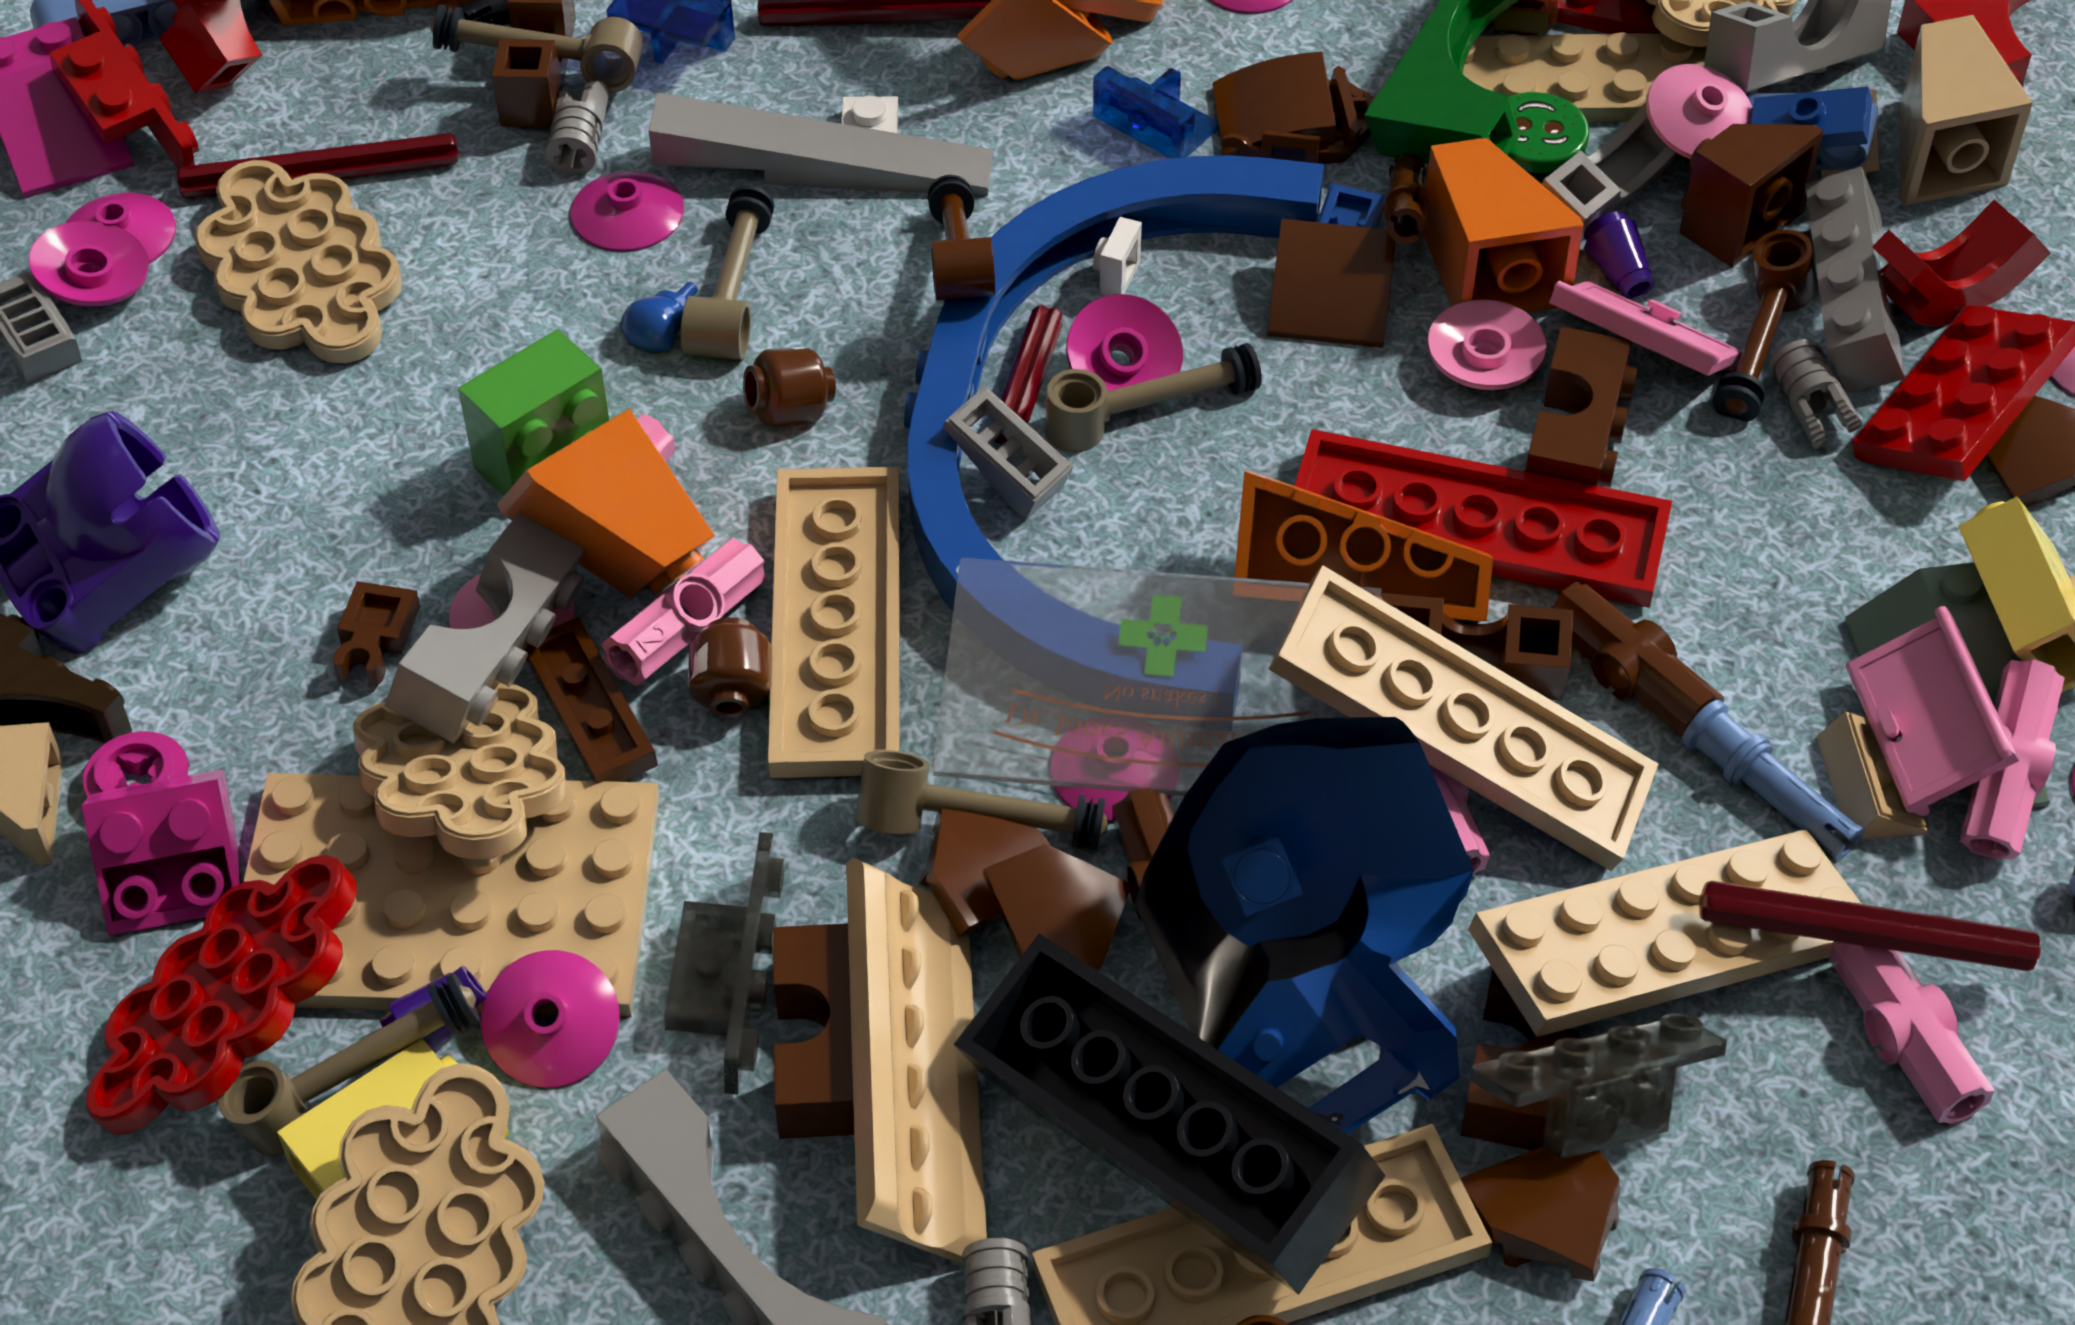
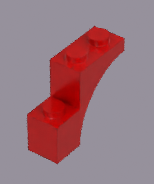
(210, 43)

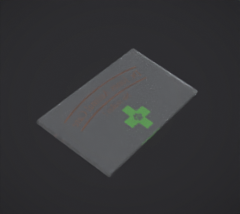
(1110, 674)

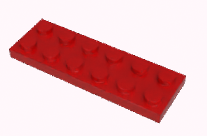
(1529, 522)

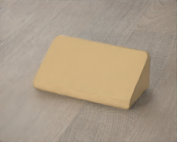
(1863, 780)

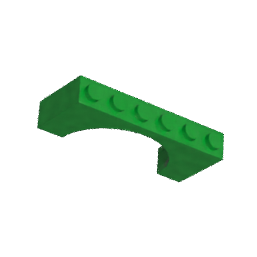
(1428, 95)

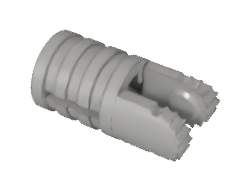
(577, 129)
(1811, 388)
(996, 1283)

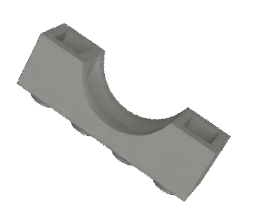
(1767, 48)
(1613, 172)
(1850, 284)
(454, 672)

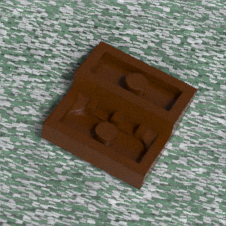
(1276, 96)
(1331, 283)

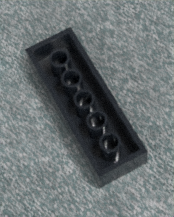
(1172, 1112)

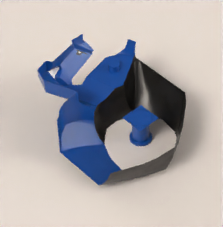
(1315, 875)

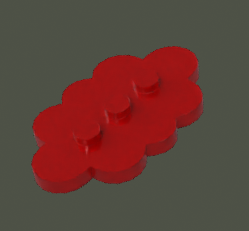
(221, 995)

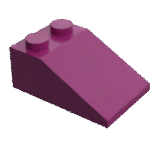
(40, 121)

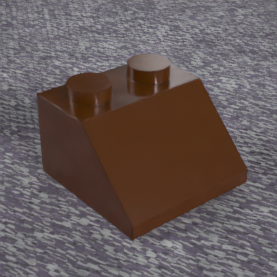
(1747, 186)

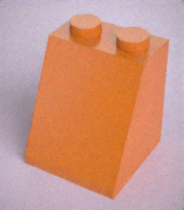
(1496, 228)
(618, 504)

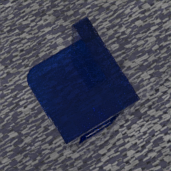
(671, 21)
(1151, 111)

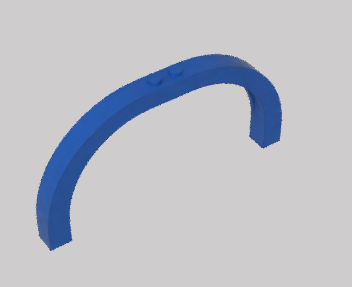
(1040, 242)

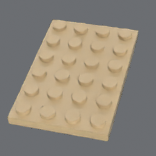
(426, 912)

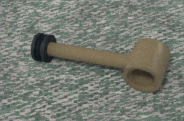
(607, 34)
(721, 323)
(1081, 404)
(897, 791)
(268, 1099)

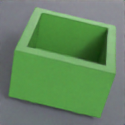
(531, 408)

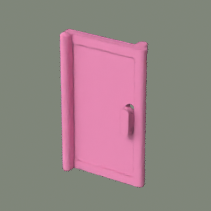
(1647, 327)
(1936, 701)

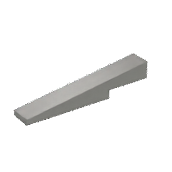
(807, 149)

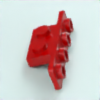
(112, 87)

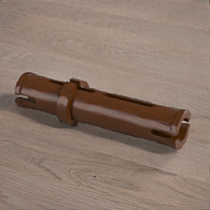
(1406, 199)
(1820, 1241)

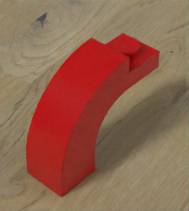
(1968, 270)

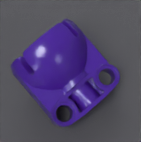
(83, 541)

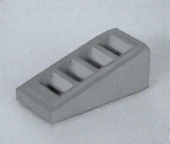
(46, 355)
(994, 465)

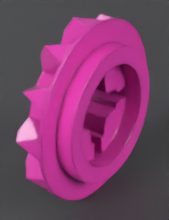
(134, 753)

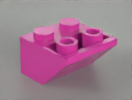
(162, 850)

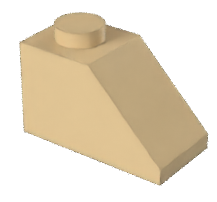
(30, 789)

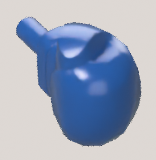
(656, 319)

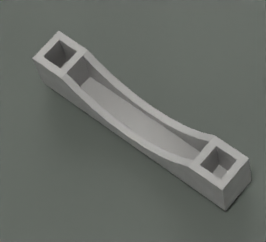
(665, 1151)

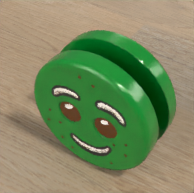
(1549, 131)

